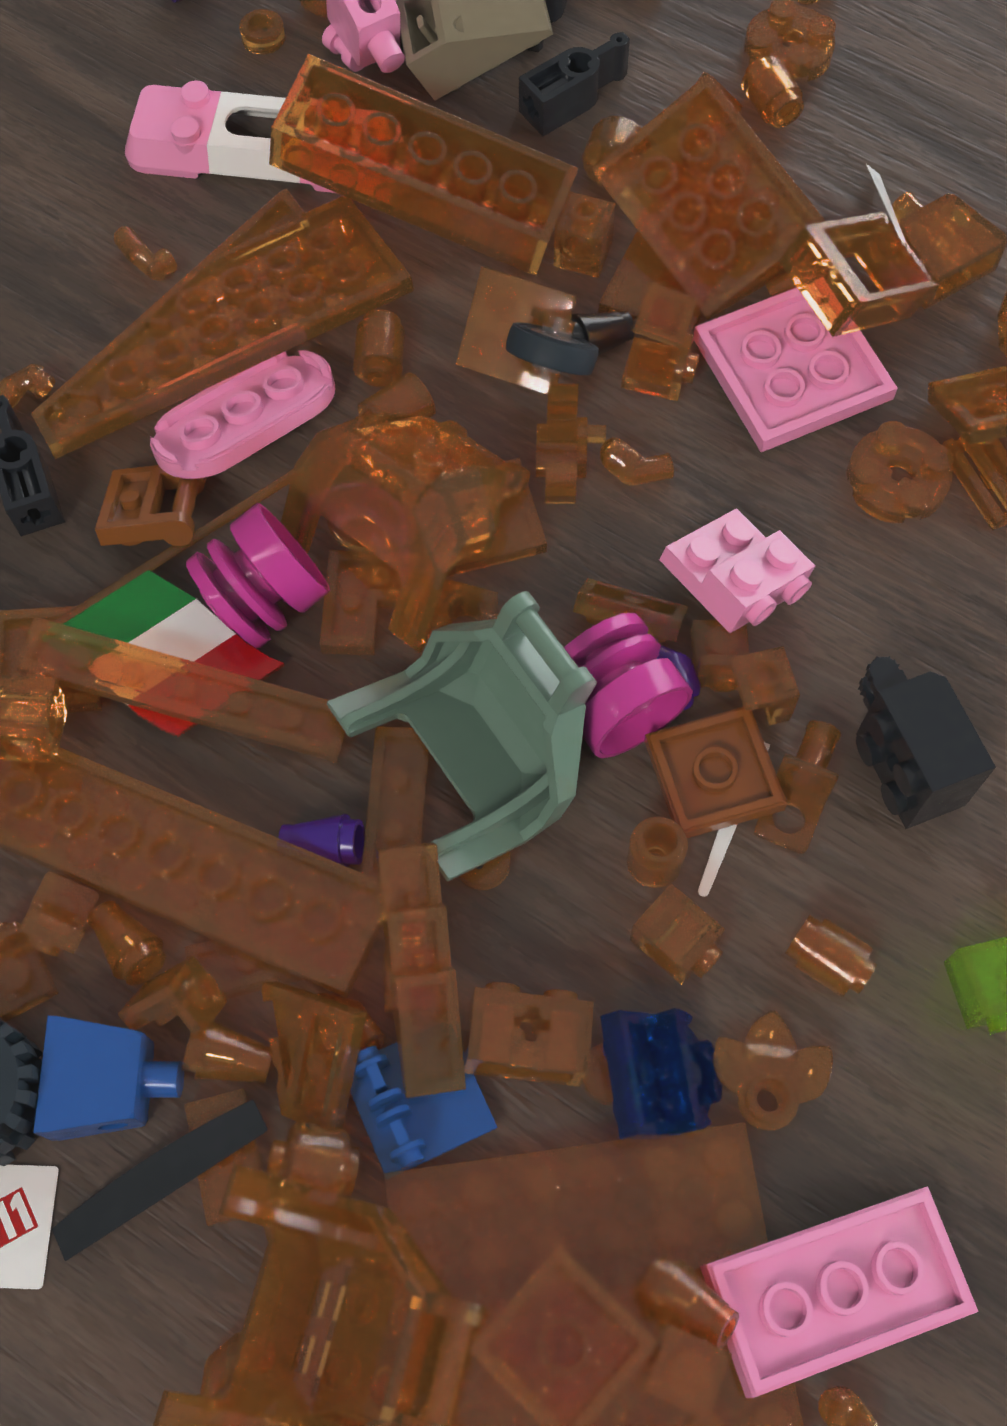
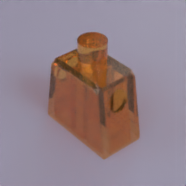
(949, 241)

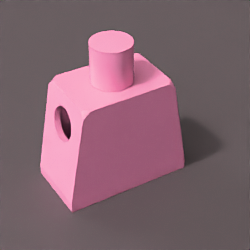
(369, 31)

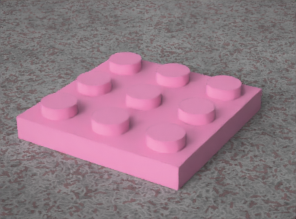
(789, 370)

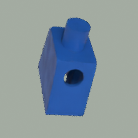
(99, 1079)

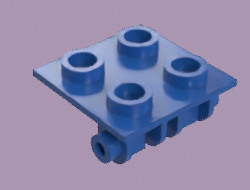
(414, 1128)

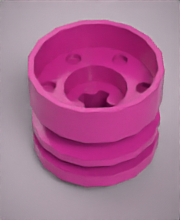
(249, 583)
(632, 689)

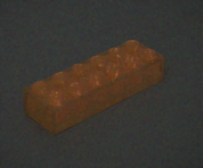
(420, 164)

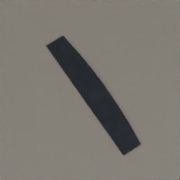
(158, 1177)

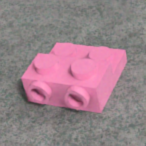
(738, 570)

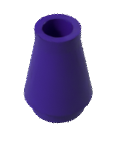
(331, 837)

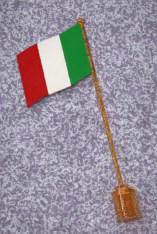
(168, 620)

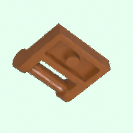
(134, 504)

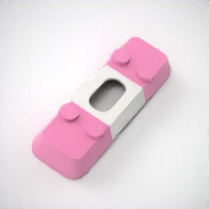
(186, 134)

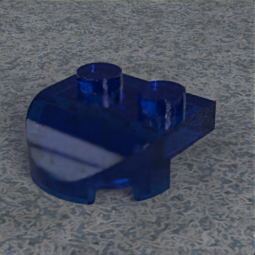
(658, 1074)

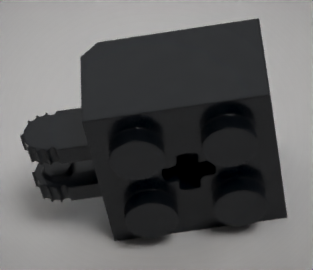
(919, 743)

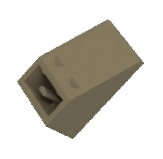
(462, 39)

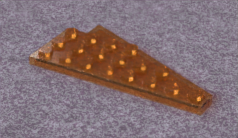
(249, 300)

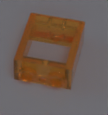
(833, 289)

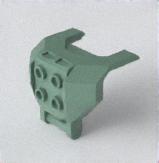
(500, 719)

